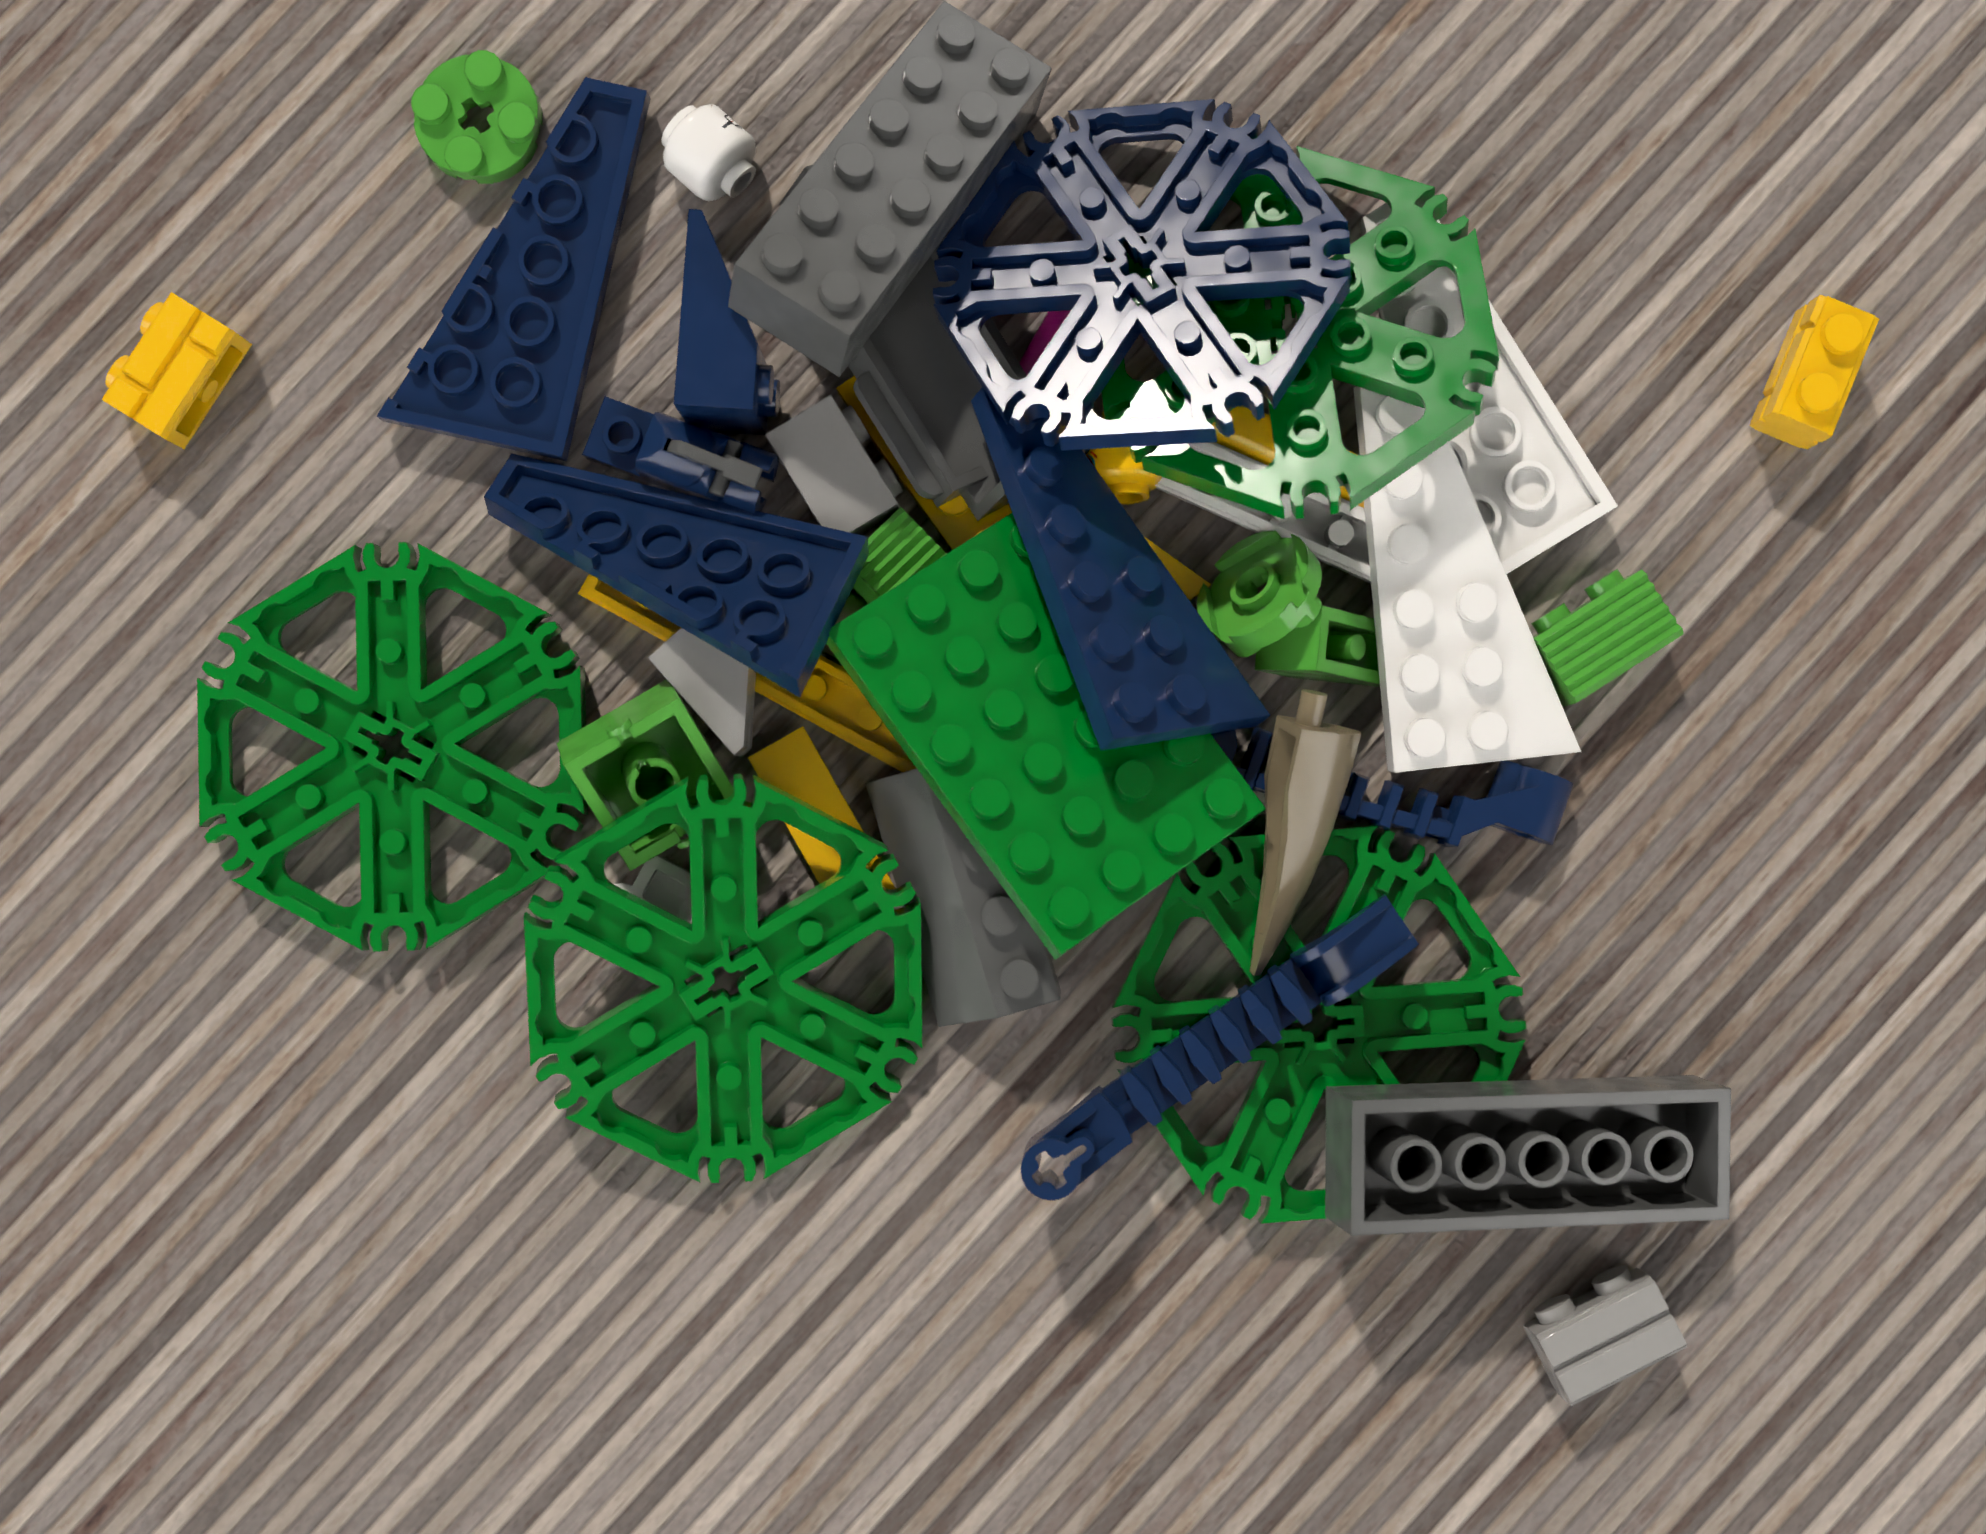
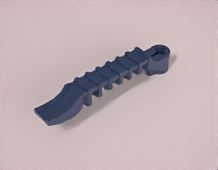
(1518, 802)
(1314, 974)

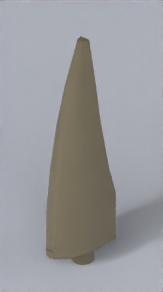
(1303, 794)

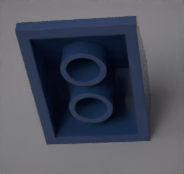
(719, 366)

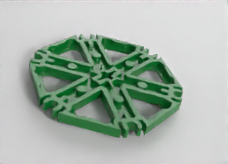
(1352, 349)
(340, 779)
(1381, 1015)
(724, 1026)

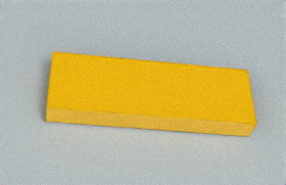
(799, 770)

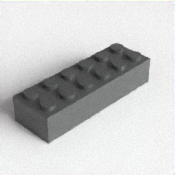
(888, 189)
(1526, 1154)

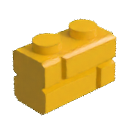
(175, 370)
(1814, 372)

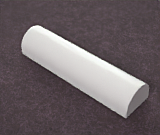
(1333, 538)

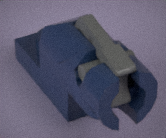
(679, 455)

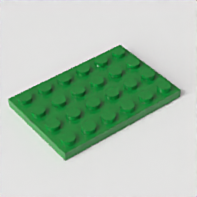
(996, 726)

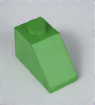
(1329, 649)

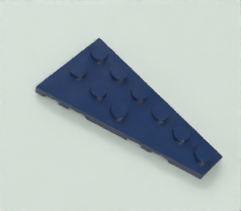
(528, 308)
(726, 575)
(1123, 621)

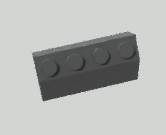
(974, 941)

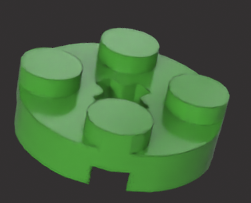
(483, 82)
(1251, 619)

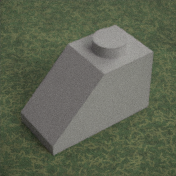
(713, 685)

